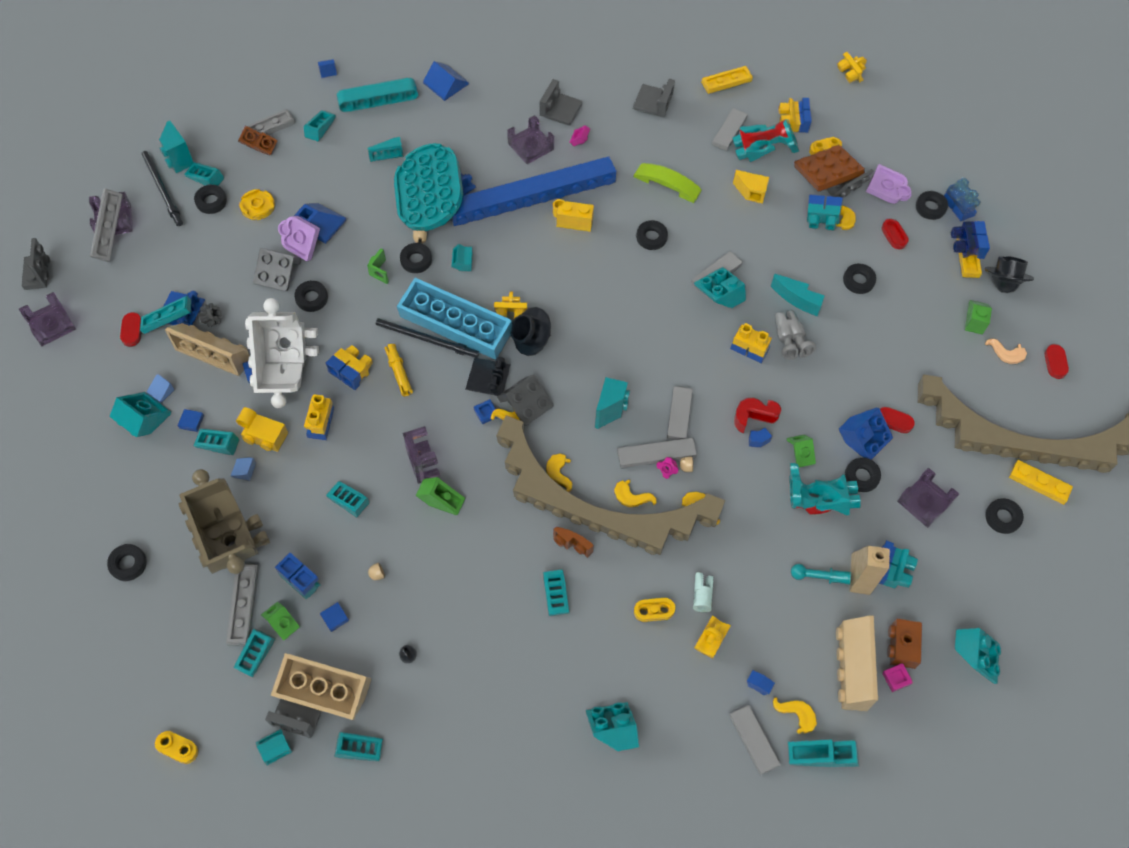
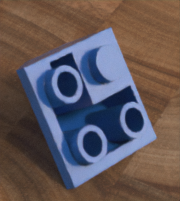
(322, 217)
(866, 433)

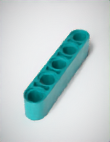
(377, 94)

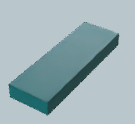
(165, 314)

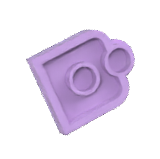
(889, 185)
(299, 236)

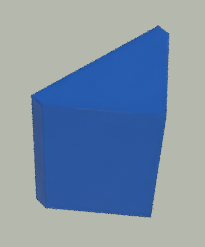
(444, 80)

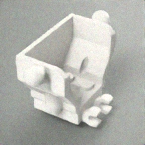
(273, 363)

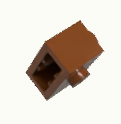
(905, 643)

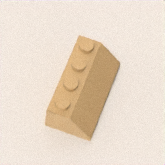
(208, 348)
(857, 664)
(320, 686)

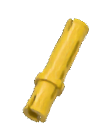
(396, 364)

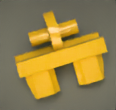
(855, 66)
(510, 304)
(712, 637)

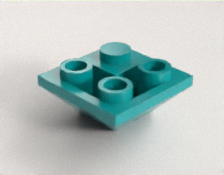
(723, 288)
(979, 652)
(614, 726)

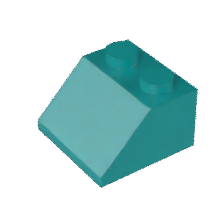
(174, 149)
(611, 402)
(139, 413)

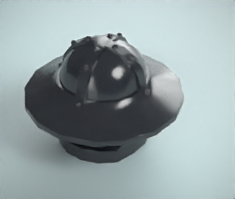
(1009, 273)
(531, 331)

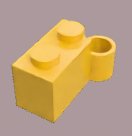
(573, 215)
(261, 430)

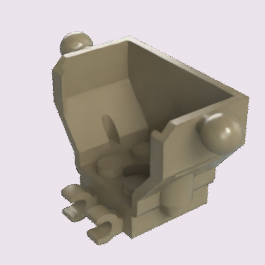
(218, 522)

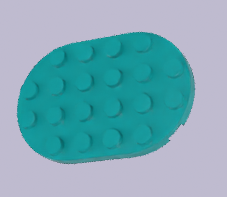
(428, 187)

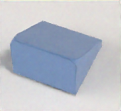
(160, 388)
(243, 468)

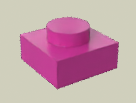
(580, 135)
(897, 677)

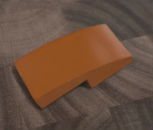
(257, 141)
(567, 538)

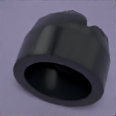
(403, 656)

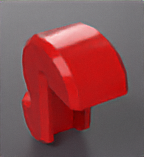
(757, 410)

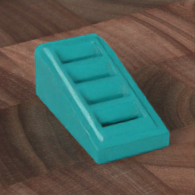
(317, 126)
(390, 149)
(206, 175)
(228, 445)
(355, 510)
(555, 575)
(252, 641)
(349, 754)

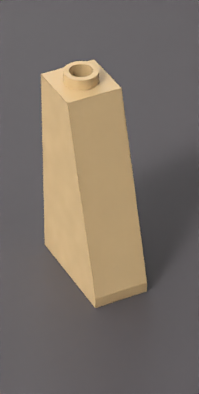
(868, 568)

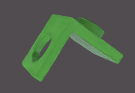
(374, 266)
(803, 450)
(280, 620)

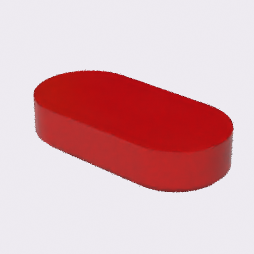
(895, 234)
(130, 329)
(1056, 361)
(897, 420)

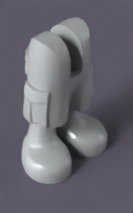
(789, 330)

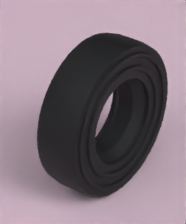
(936, 197)
(210, 208)
(650, 244)
(414, 248)
(859, 288)
(315, 305)
(870, 466)
(1010, 506)
(122, 551)

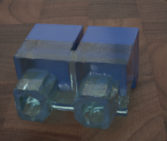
(962, 199)

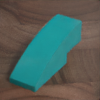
(797, 294)
(823, 753)

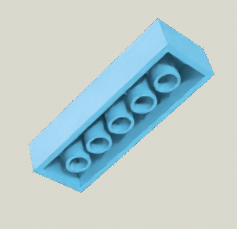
(455, 318)

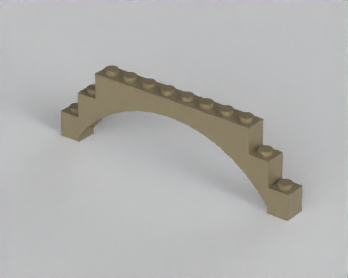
(979, 435)
(640, 530)

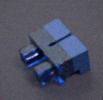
(972, 239)

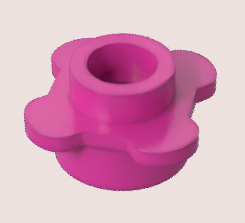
(671, 464)

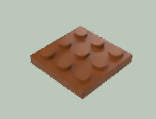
(829, 168)

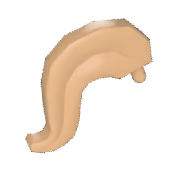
(1012, 356)

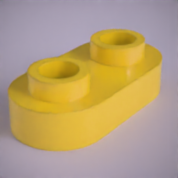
(824, 144)
(653, 609)
(175, 747)

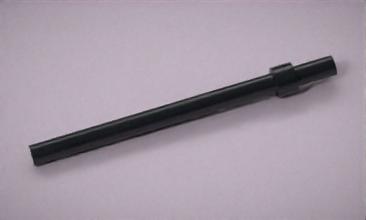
(172, 210)
(459, 348)

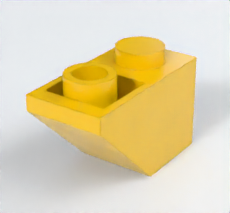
(751, 185)

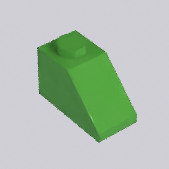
(978, 317)
(440, 495)

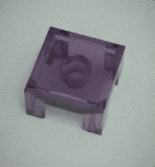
(531, 142)
(124, 222)
(48, 322)
(420, 454)
(926, 499)

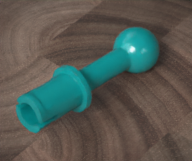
(799, 572)

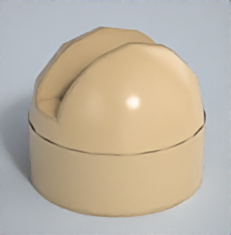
(421, 235)
(686, 464)
(376, 572)

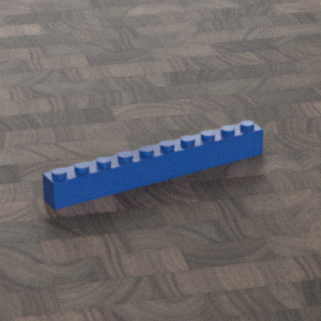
(535, 190)

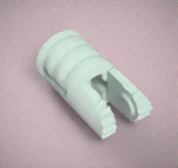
(703, 594)

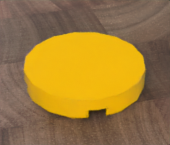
(257, 204)

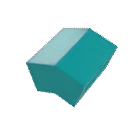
(462, 258)
(273, 747)

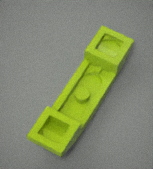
(667, 177)

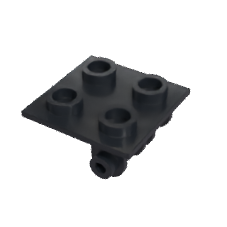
(488, 376)

